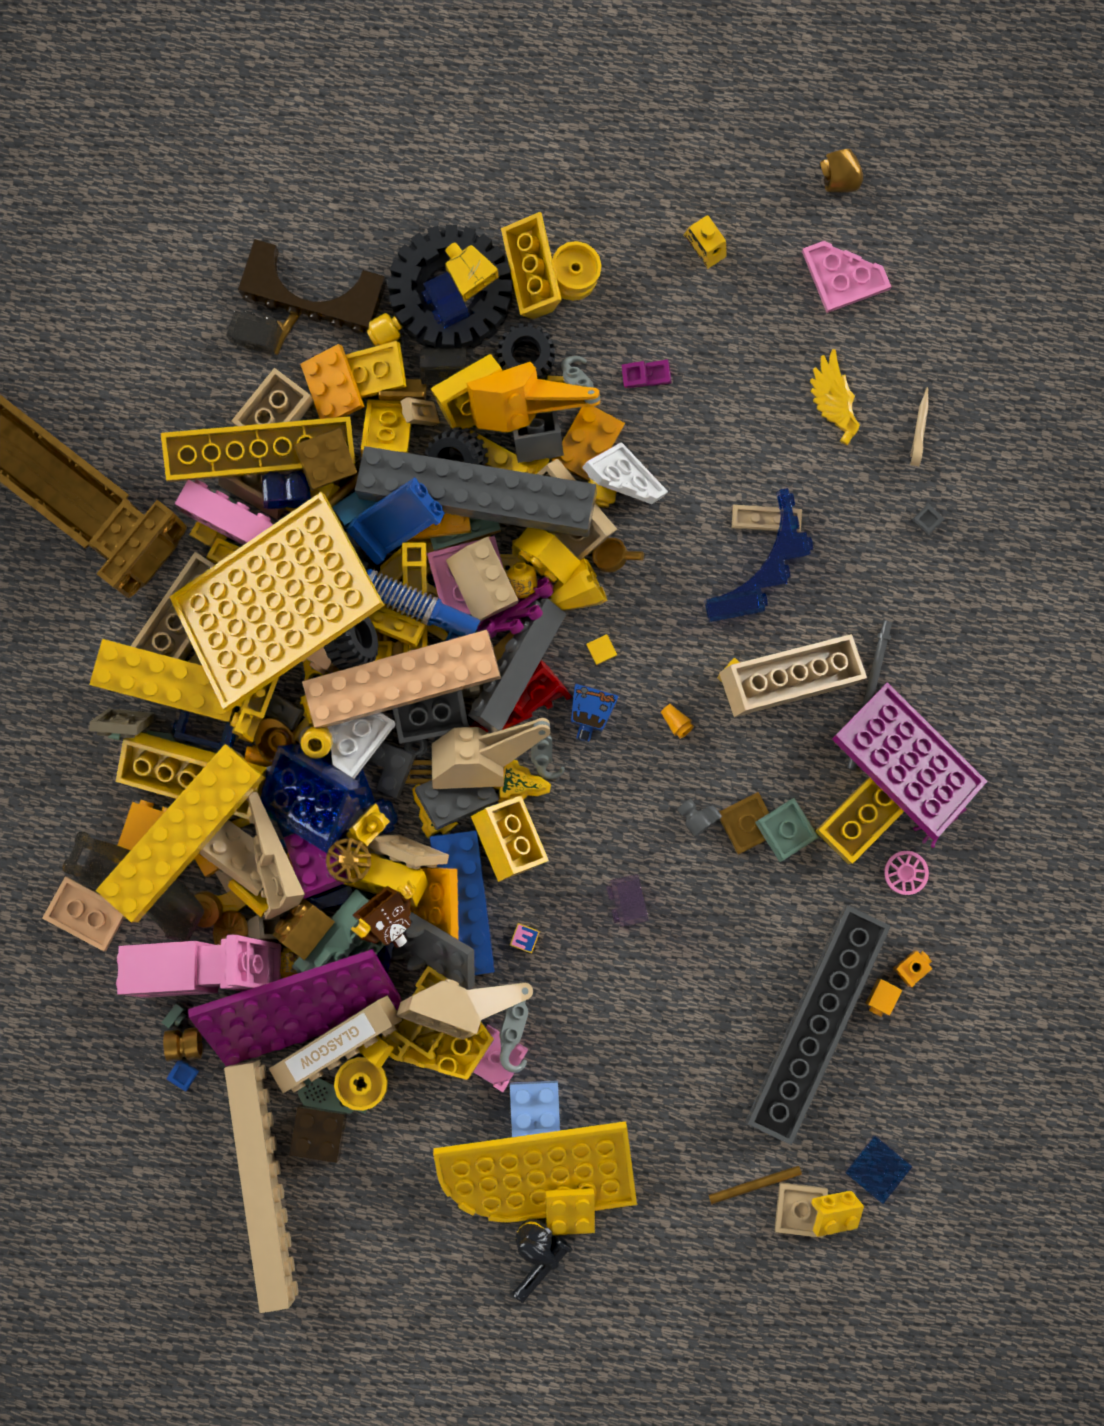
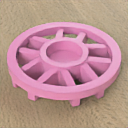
(906, 872)

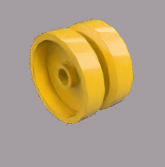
(576, 270)
(348, 1090)

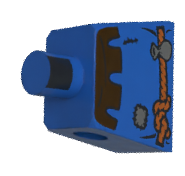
(591, 710)

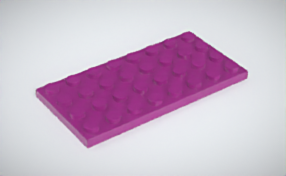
(292, 1008)

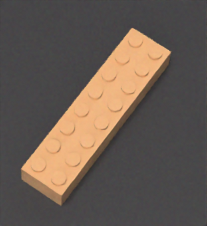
(401, 679)

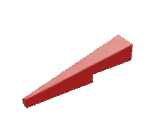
(540, 691)

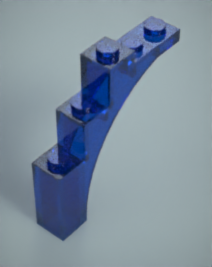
(788, 545)

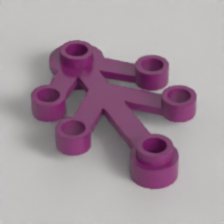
(498, 621)

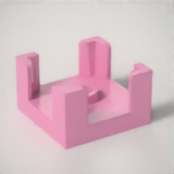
(490, 1065)

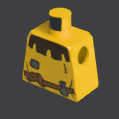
(706, 239)

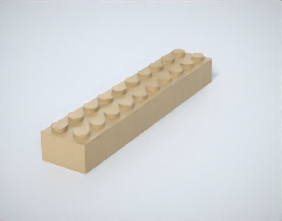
(260, 1186)

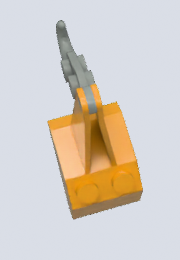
(515, 395)

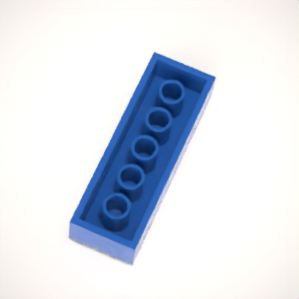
(472, 905)

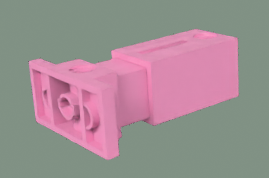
(196, 967)

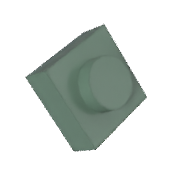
(175, 1016)

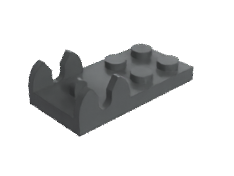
(438, 950)

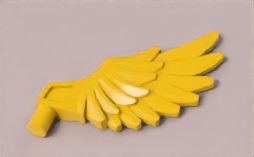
(834, 397)

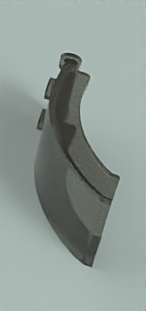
(174, 912)

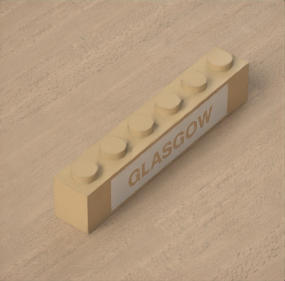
(335, 1044)

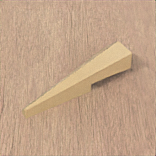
(273, 865)

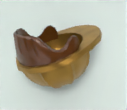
(270, 735)

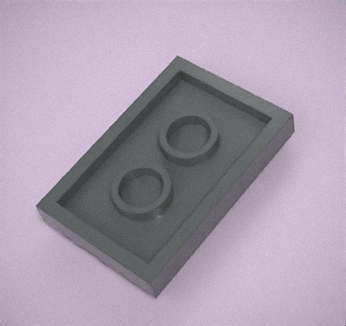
(453, 804)

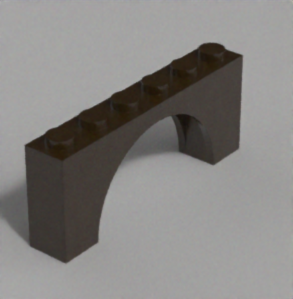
(352, 309)

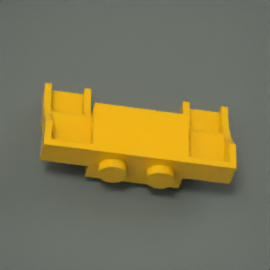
(252, 712)

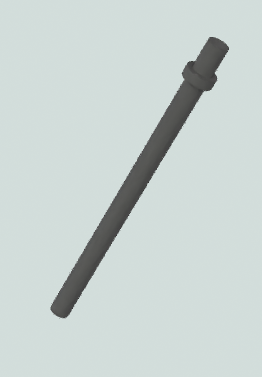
(883, 638)

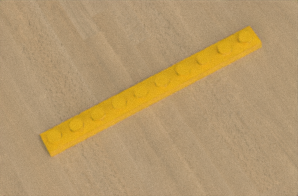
(384, 620)

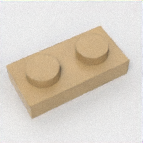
(419, 412)

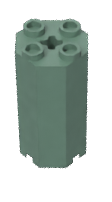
(340, 939)

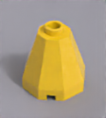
(580, 590)

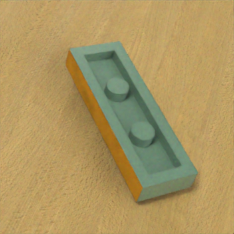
(479, 529)

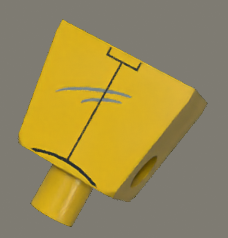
(469, 270)

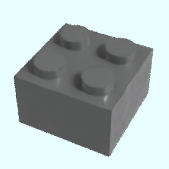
(539, 439)

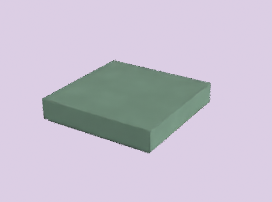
(786, 829)

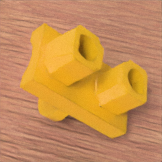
(368, 825)

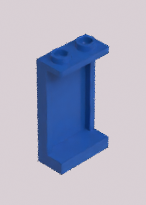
(395, 520)

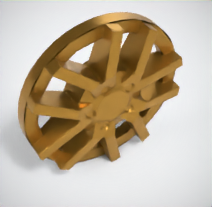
(348, 860)

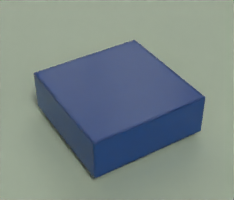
(182, 1075)

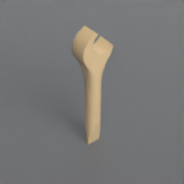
(917, 447)

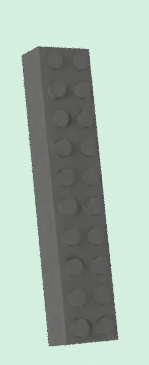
(482, 491)
(817, 1024)

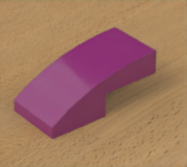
(646, 374)

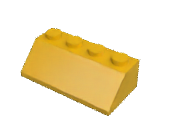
(531, 266)

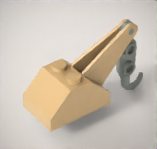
(476, 759)
(459, 1012)

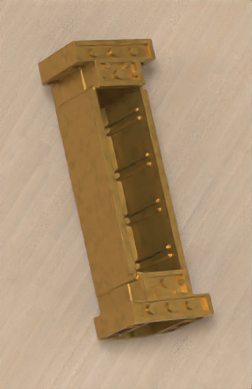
(85, 503)

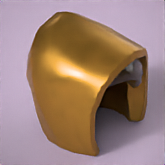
(841, 171)

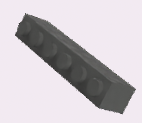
(517, 667)

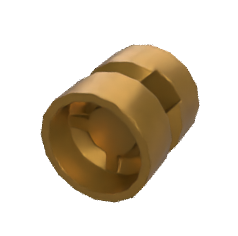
(182, 1044)

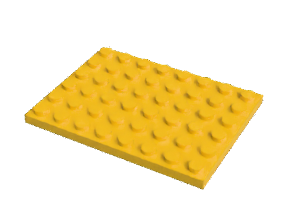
(275, 601)

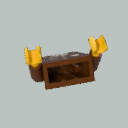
(386, 916)

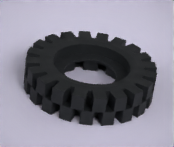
(416, 266)

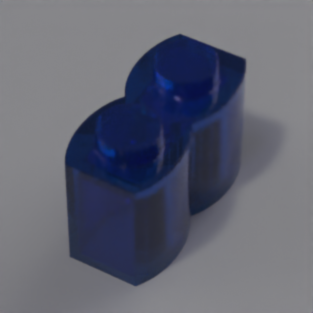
(445, 299)
(285, 490)

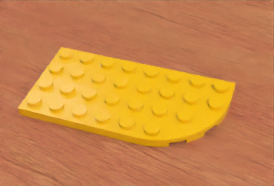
(511, 1175)

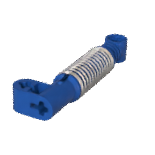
(422, 607)

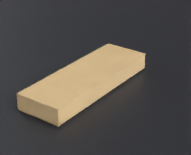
(759, 517)

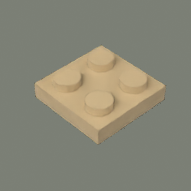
(794, 1209)

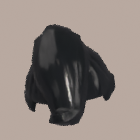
(534, 1243)

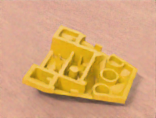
(436, 1049)

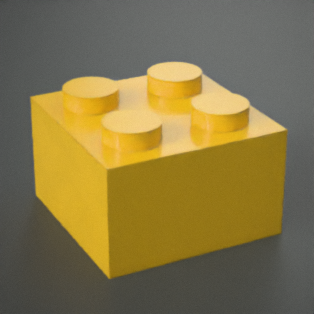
(547, 554)

